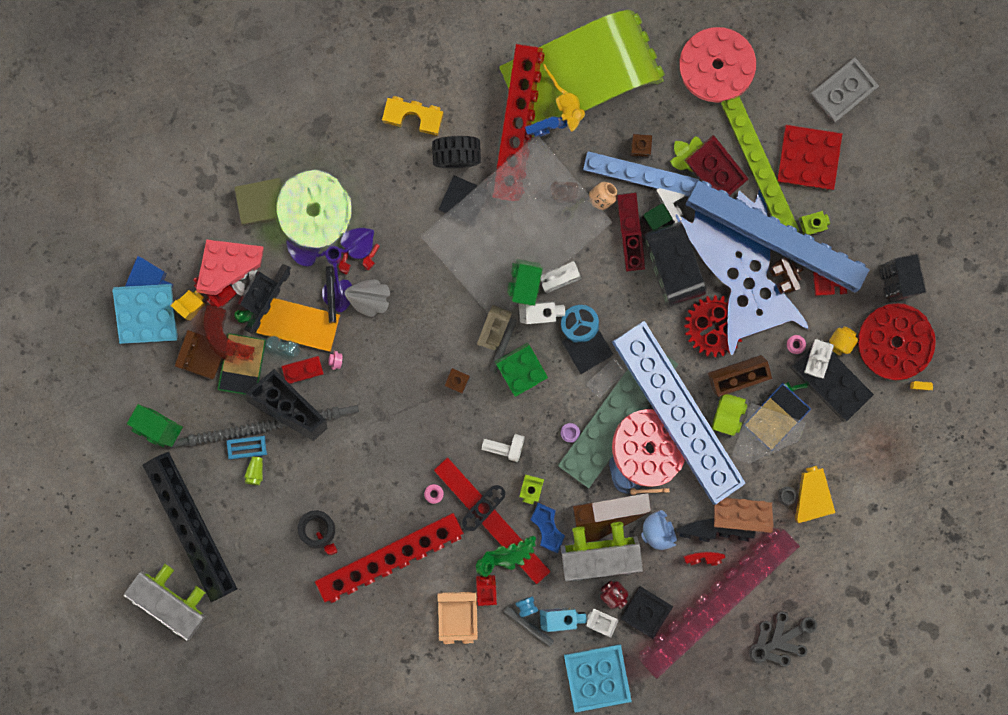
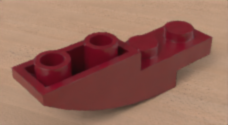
(630, 231)

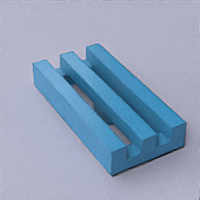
(262, 445)

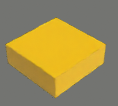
(917, 385)

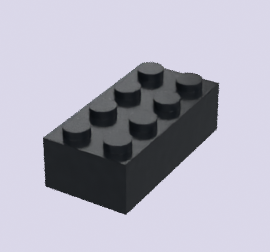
(902, 278)
(837, 389)

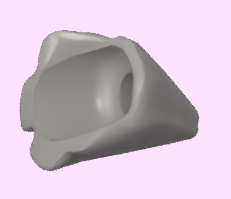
(368, 297)

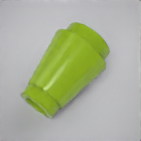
(254, 472)

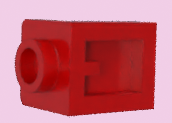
(486, 590)

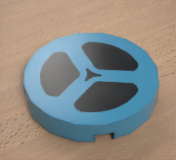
(580, 323)

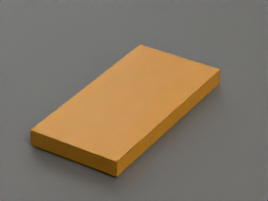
(299, 324)

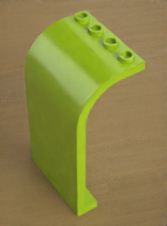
(593, 64)

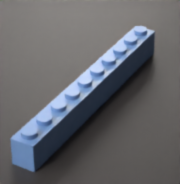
(777, 236)

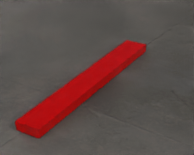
(494, 522)

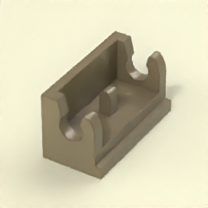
(494, 327)

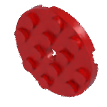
(916, 345)

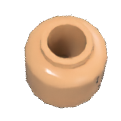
(604, 194)

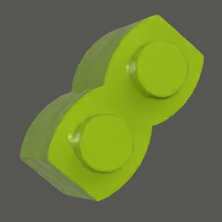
(728, 414)

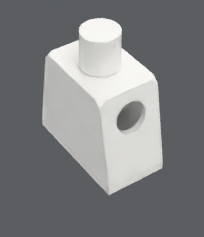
(534, 314)

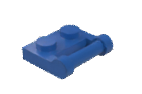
(542, 128)

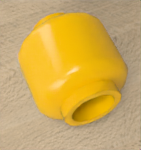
(843, 340)

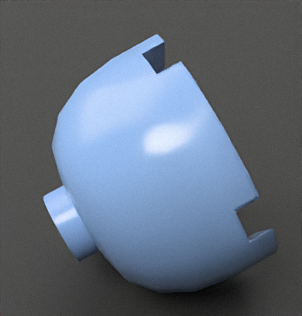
(658, 532)

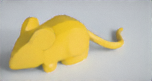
(569, 105)

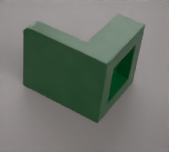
(657, 217)

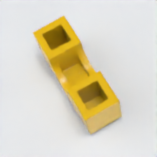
(397, 110)

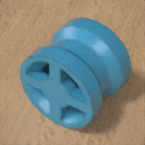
(526, 606)

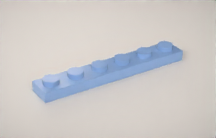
(638, 174)

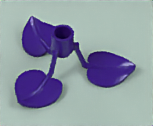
(356, 242)

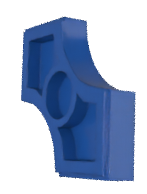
(544, 519)

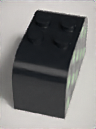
(674, 264)

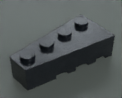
(286, 405)

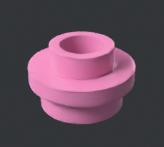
(802, 344)
(335, 360)
(428, 497)

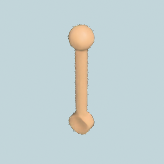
(633, 491)

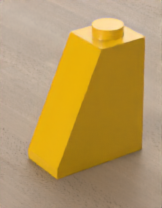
(813, 496)

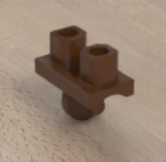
(789, 274)

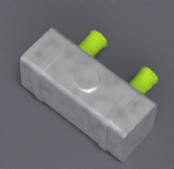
(602, 557)
(165, 605)

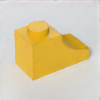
(189, 304)

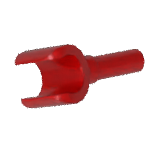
(368, 263)
(343, 266)
(329, 549)

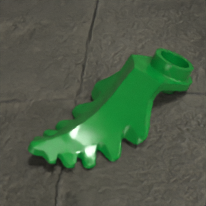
(506, 557)

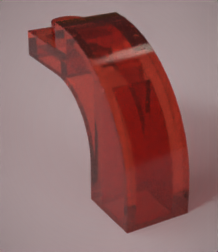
(225, 348)

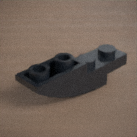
(705, 531)

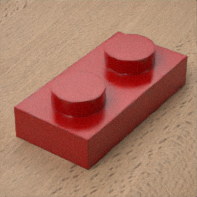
(303, 370)

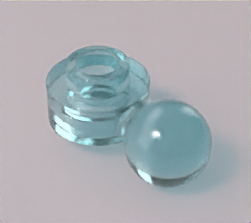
(290, 348)

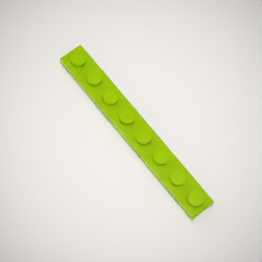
(758, 161)

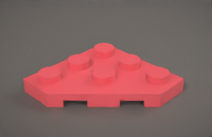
(226, 264)

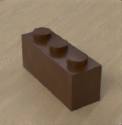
(740, 375)

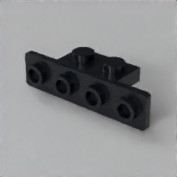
(260, 295)

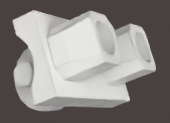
(819, 358)

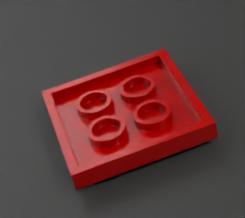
(809, 157)

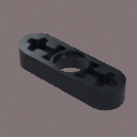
(469, 515)

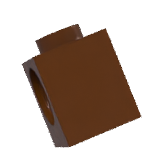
(641, 145)
(457, 381)

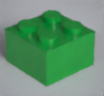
(525, 282)
(521, 369)
(154, 426)

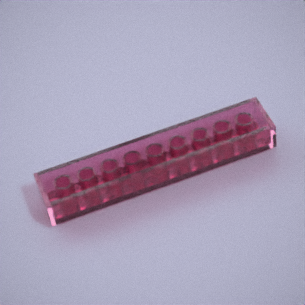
(718, 602)

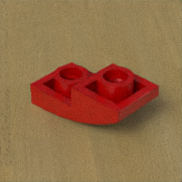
(710, 557)

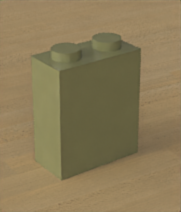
(258, 201)

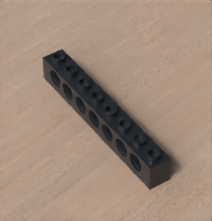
(189, 526)

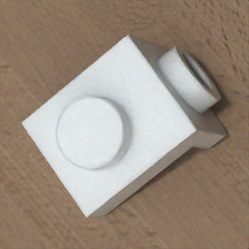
(601, 622)

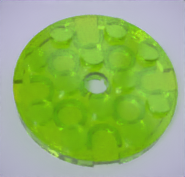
(297, 221)

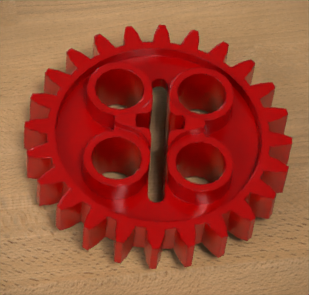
(706, 311)

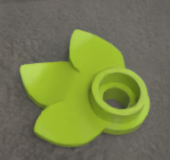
(682, 151)

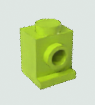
(807, 223)
(529, 481)

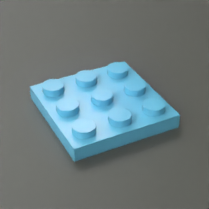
(145, 313)
(597, 678)

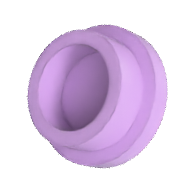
(570, 432)

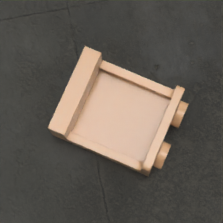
(457, 617)

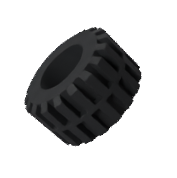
(456, 152)

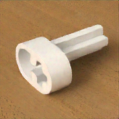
(512, 452)

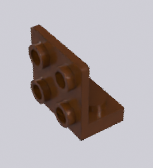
(198, 356)

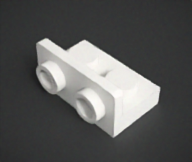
(563, 276)

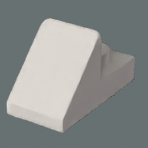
(668, 198)

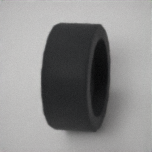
(316, 543)

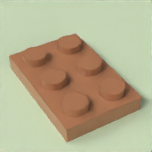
(744, 515)

